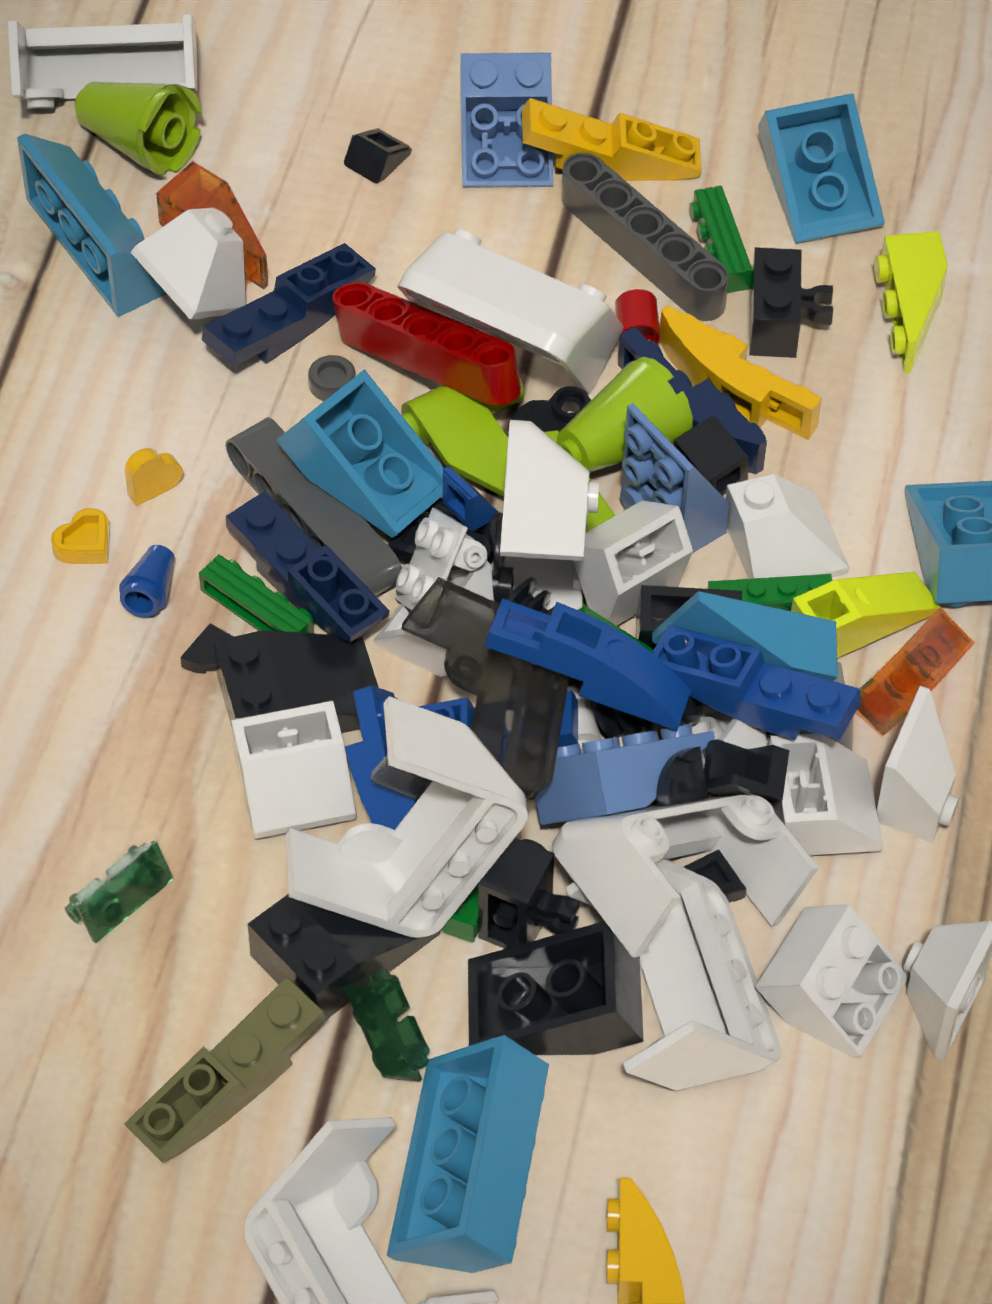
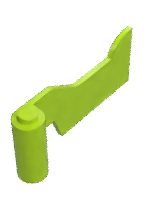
(472, 440)

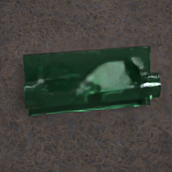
(127, 887)
(395, 1046)

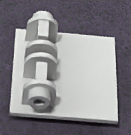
(439, 546)

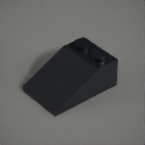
(292, 670)
(325, 950)
(558, 994)

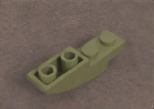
(230, 1076)

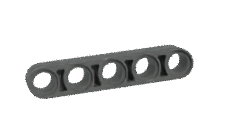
(644, 236)
(316, 512)

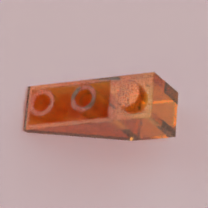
(200, 189)
(918, 662)

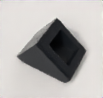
(375, 154)

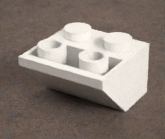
(632, 550)
(293, 769)
(827, 797)
(833, 978)

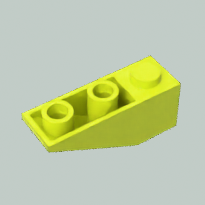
(914, 283)
(868, 606)

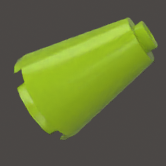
(143, 121)
(597, 431)

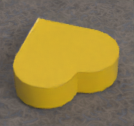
(151, 474)
(83, 539)

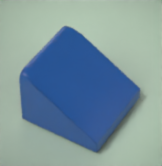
(465, 501)

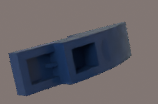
(291, 311)
(703, 398)
(304, 572)

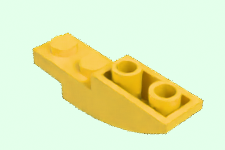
(627, 145)
(721, 358)
(644, 1258)

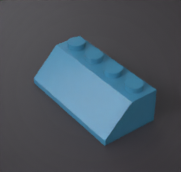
(86, 222)
(469, 1157)

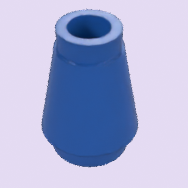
(148, 582)

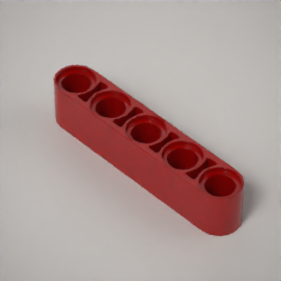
(427, 343)

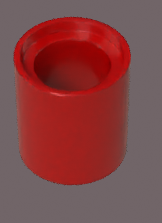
(639, 310)

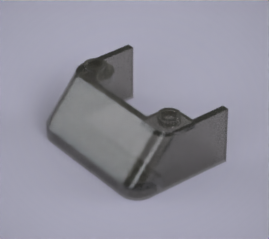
(516, 701)

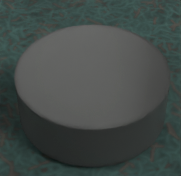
(329, 375)

